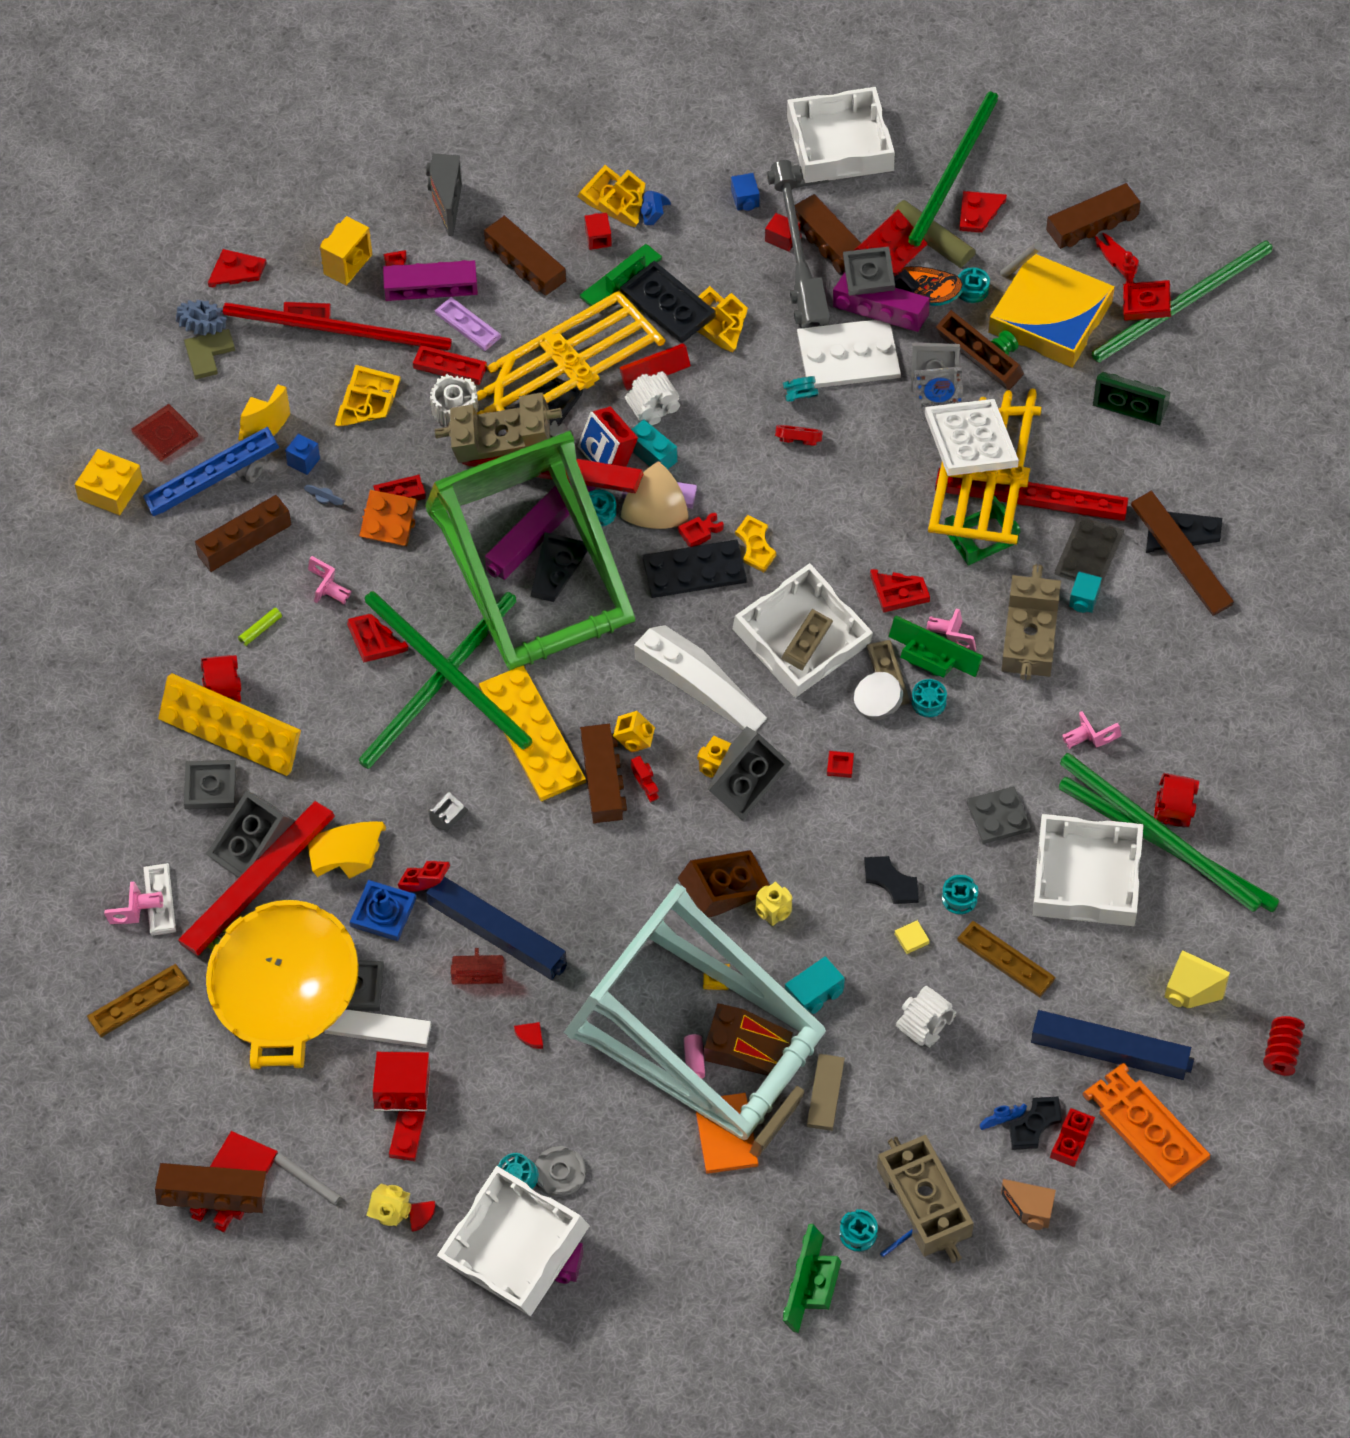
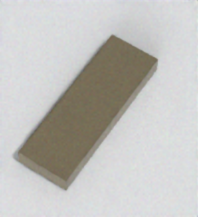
(807, 639)
(885, 660)
(825, 1092)
(777, 1121)

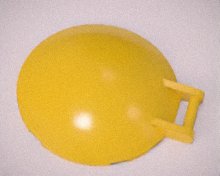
(289, 1001)

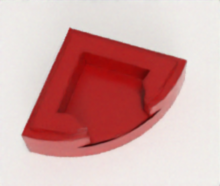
(395, 258)
(530, 1034)
(421, 1214)

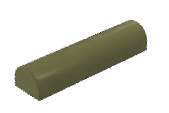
(939, 237)

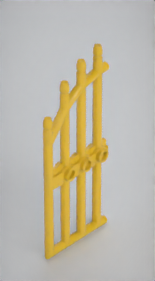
(566, 357)
(1014, 477)

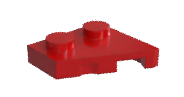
(979, 209)
(374, 639)

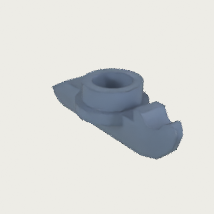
(323, 495)

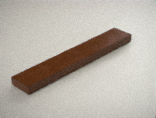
(1182, 553)

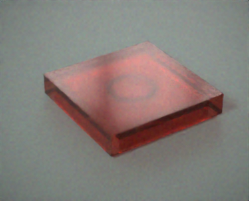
(164, 432)

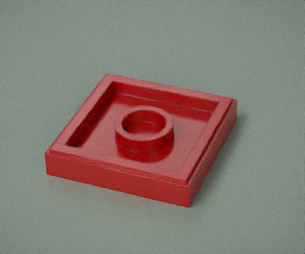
(1147, 300)

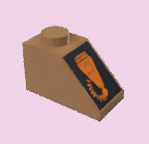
(1029, 1202)

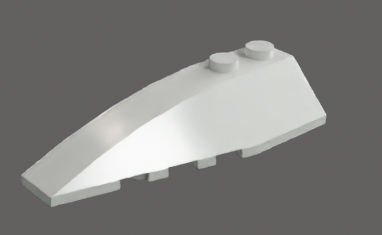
(697, 675)

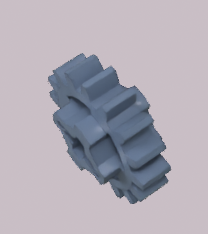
(201, 317)

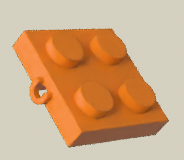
(388, 518)

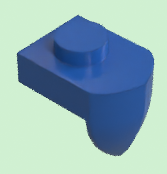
(652, 206)

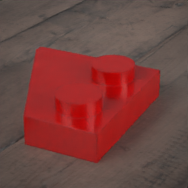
(235, 268)
(898, 590)

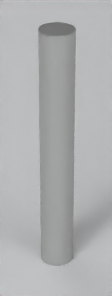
(1021, 259)
(307, 1179)

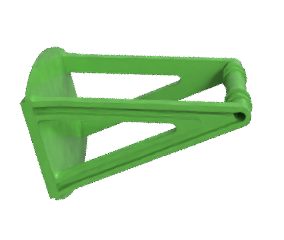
(503, 473)

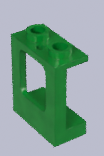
(967, 547)

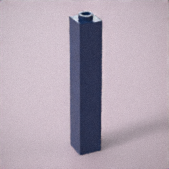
(497, 928)
(1112, 1045)

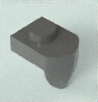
(447, 812)

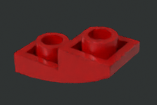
(423, 878)
(1072, 1137)

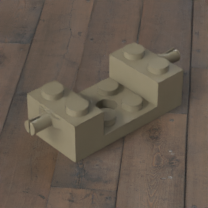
(476, 435)
(1033, 605)
(936, 1219)

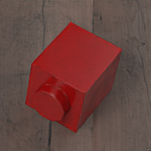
(598, 231)
(778, 232)

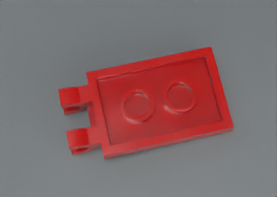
(237, 1153)

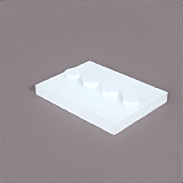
(849, 353)
(971, 437)

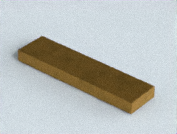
(1006, 958)
(138, 1000)

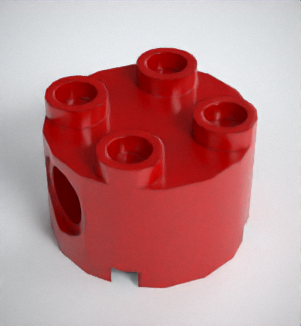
(221, 676)
(1175, 800)

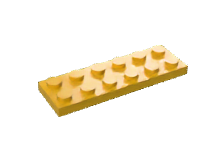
(229, 724)
(548, 759)

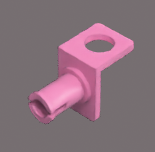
(327, 586)
(951, 629)
(1086, 732)
(136, 902)

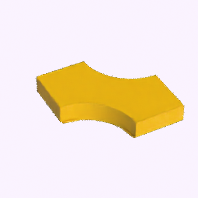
(758, 553)

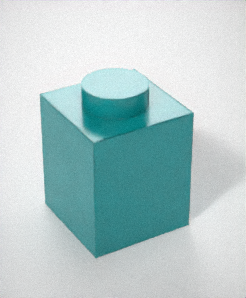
(1085, 592)

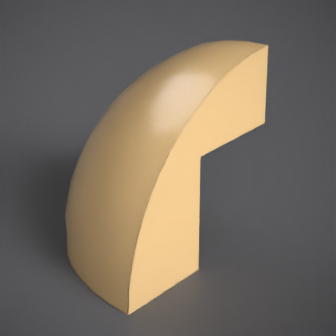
(657, 501)

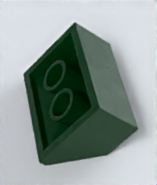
(1131, 398)

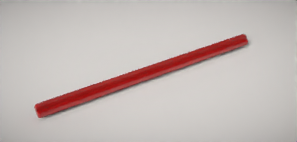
(336, 326)

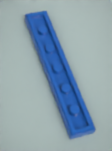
(211, 471)

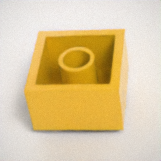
(346, 250)
(108, 482)

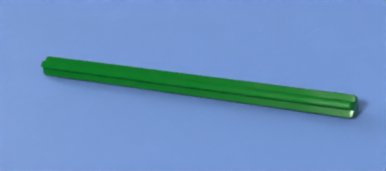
(953, 169)
(1183, 300)
(448, 670)
(431, 687)
(1107, 809)
(1161, 832)

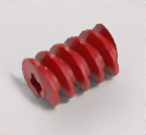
(1283, 1045)

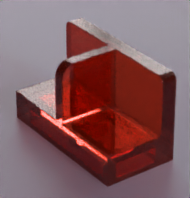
(477, 969)

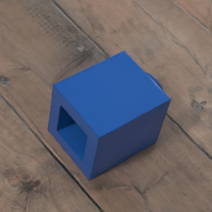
(745, 191)
(302, 454)

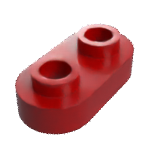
(789, 433)

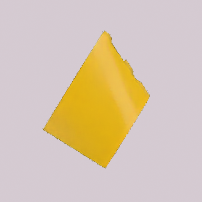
(620, 202)
(729, 319)
(365, 397)
(260, 414)
(346, 846)

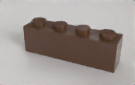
(1093, 216)
(825, 230)
(524, 256)
(980, 350)
(243, 533)
(601, 773)
(211, 1188)

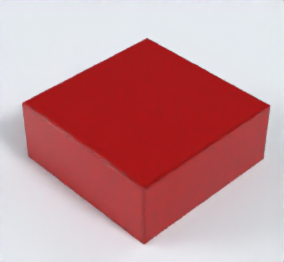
(840, 764)

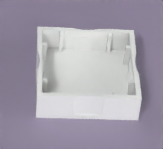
(840, 135)
(775, 619)
(1088, 870)
(513, 1241)

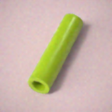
(260, 626)

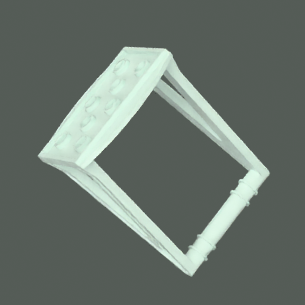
(678, 1078)

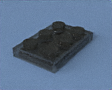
(1089, 549)

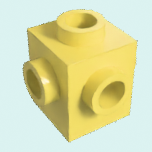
(773, 903)
(389, 1204)

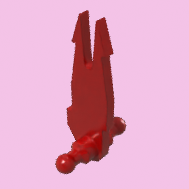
(1119, 257)

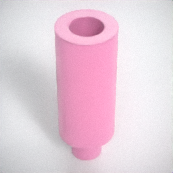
(694, 1054)

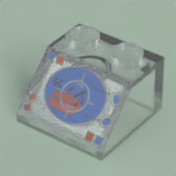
(936, 388)

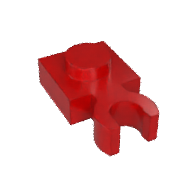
(698, 531)
(643, 774)

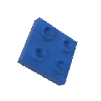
(383, 910)

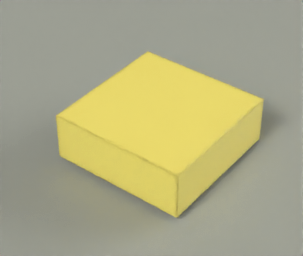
(912, 937)

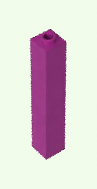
(527, 534)

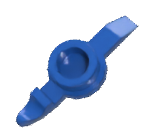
(1003, 1114)

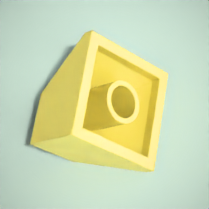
(1195, 982)

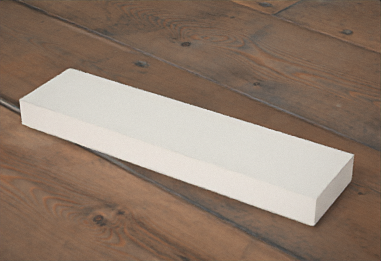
(382, 1028)

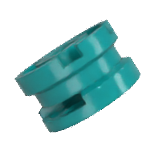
(975, 284)
(800, 385)
(604, 506)
(929, 699)
(960, 893)
(521, 1168)
(858, 1230)

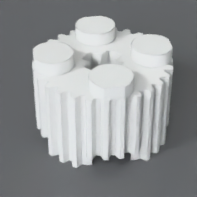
(451, 393)
(652, 397)
(925, 1016)

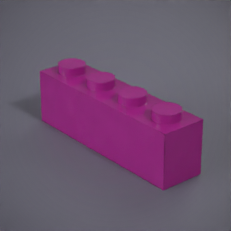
(430, 280)
(892, 307)

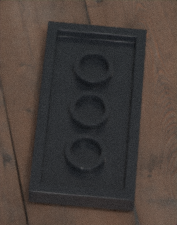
(668, 302)
(694, 568)

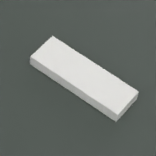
(156, 880)

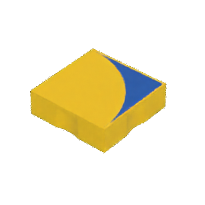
(1052, 309)

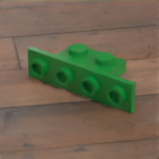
(620, 275)
(932, 650)
(813, 1280)

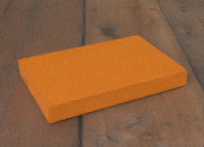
(721, 1148)

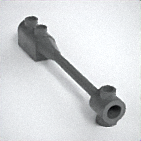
(807, 291)

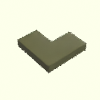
(203, 348)

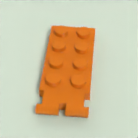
(1147, 1126)

